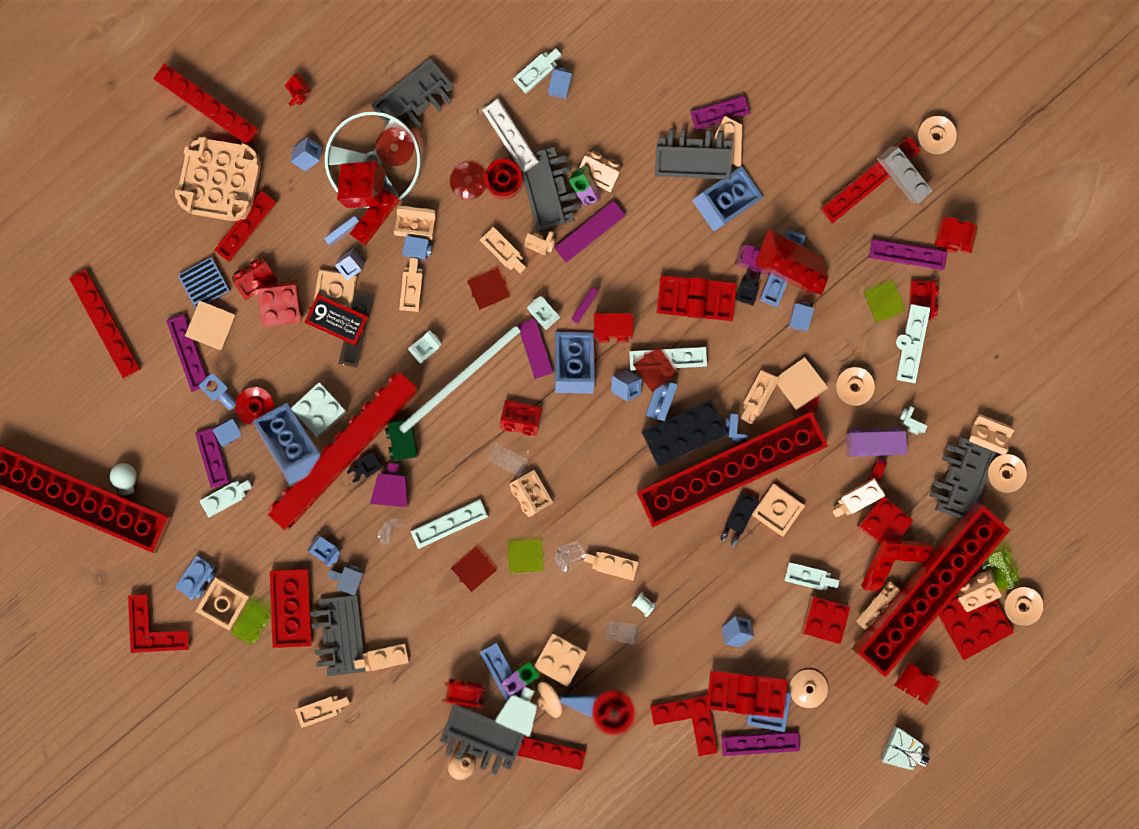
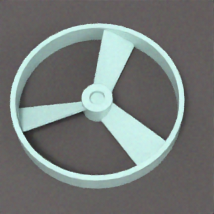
(339, 156)

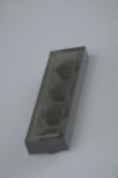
(351, 354)

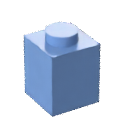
(560, 83)
(416, 248)
(801, 316)

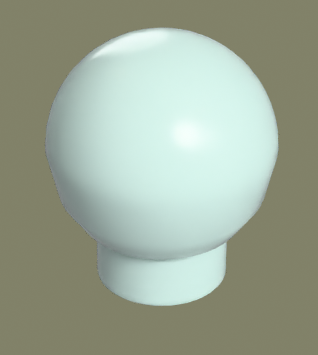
(123, 477)

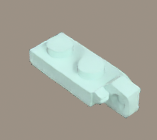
(537, 71)
(225, 497)
(809, 577)

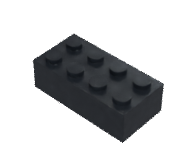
(684, 433)

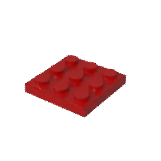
(974, 629)

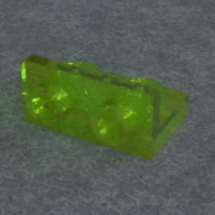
(1001, 567)
(250, 623)

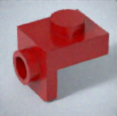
(298, 89)

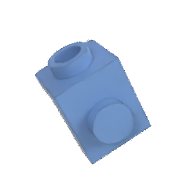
(731, 425)
(324, 550)

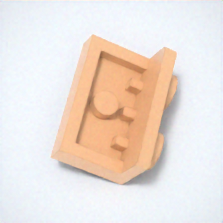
(415, 222)
(979, 591)

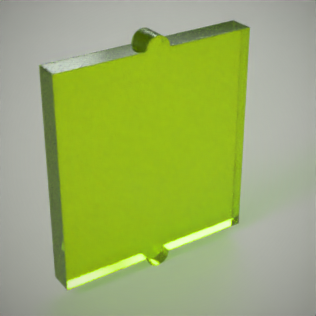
(884, 301)
(525, 556)

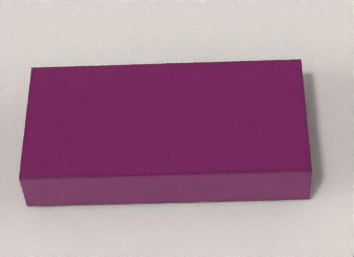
(584, 305)

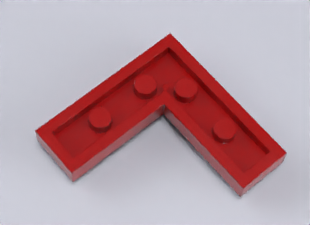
(374, 218)
(890, 552)
(139, 627)
(692, 709)

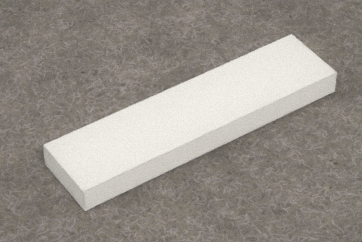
(510, 135)

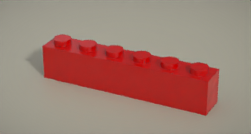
(206, 105)

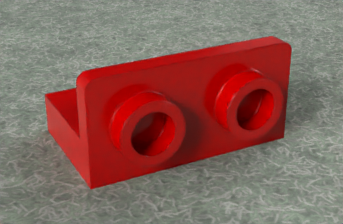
(250, 278)
(924, 294)
(520, 418)

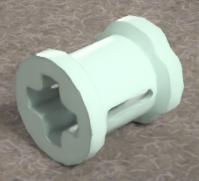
(644, 604)

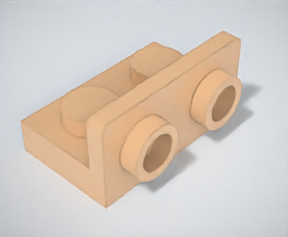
(602, 171)
(536, 243)
(991, 434)
(530, 493)

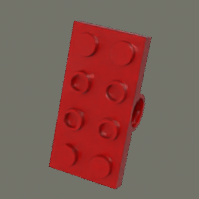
(696, 298)
(746, 694)

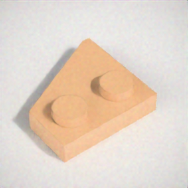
(732, 132)

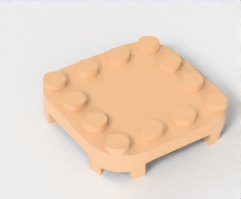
(218, 179)

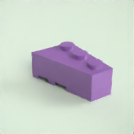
(876, 442)

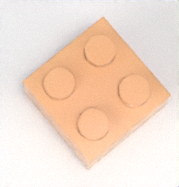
(223, 603)
(560, 659)

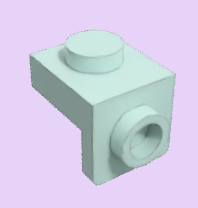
(543, 312)
(425, 346)
(913, 426)

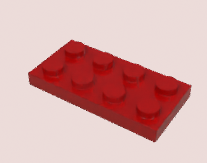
(290, 608)

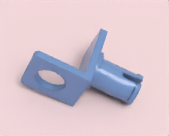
(219, 393)

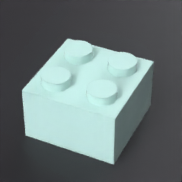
(319, 410)

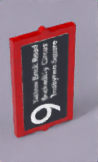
(336, 319)

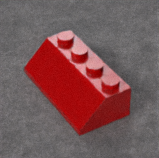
(792, 263)

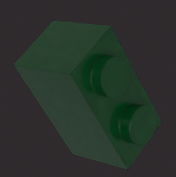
(402, 444)

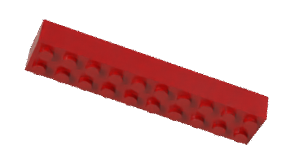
(343, 451)
(732, 469)
(82, 500)
(931, 589)

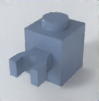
(348, 580)

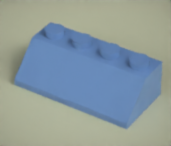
(287, 442)

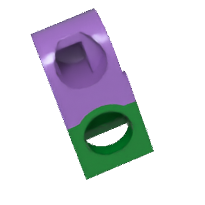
(584, 186)
(519, 678)

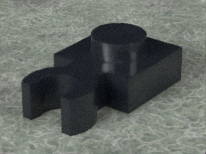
(747, 291)
(367, 465)

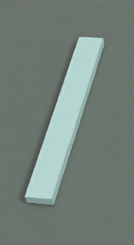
(459, 379)

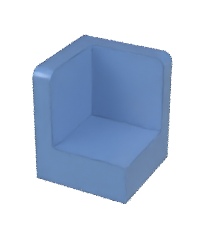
(306, 154)
(350, 263)
(626, 385)
(227, 432)
(737, 631)

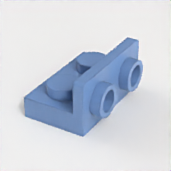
(661, 401)
(196, 577)

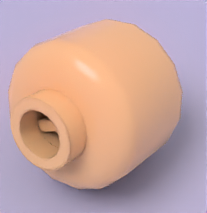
(461, 768)

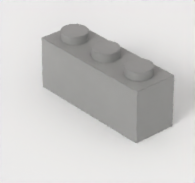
(904, 174)

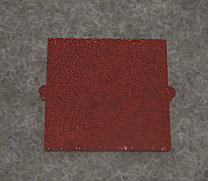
(488, 289)
(655, 369)
(473, 569)

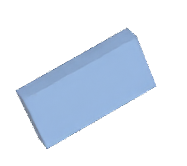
(341, 231)

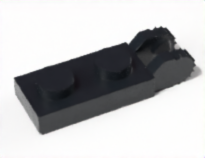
(739, 517)

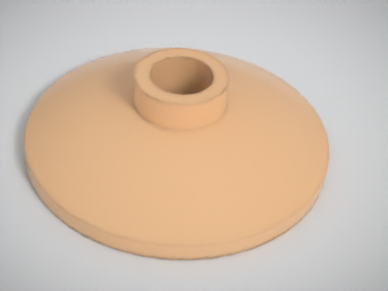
(943, 128)
(864, 382)
(1016, 470)
(1032, 610)
(799, 684)
(548, 700)

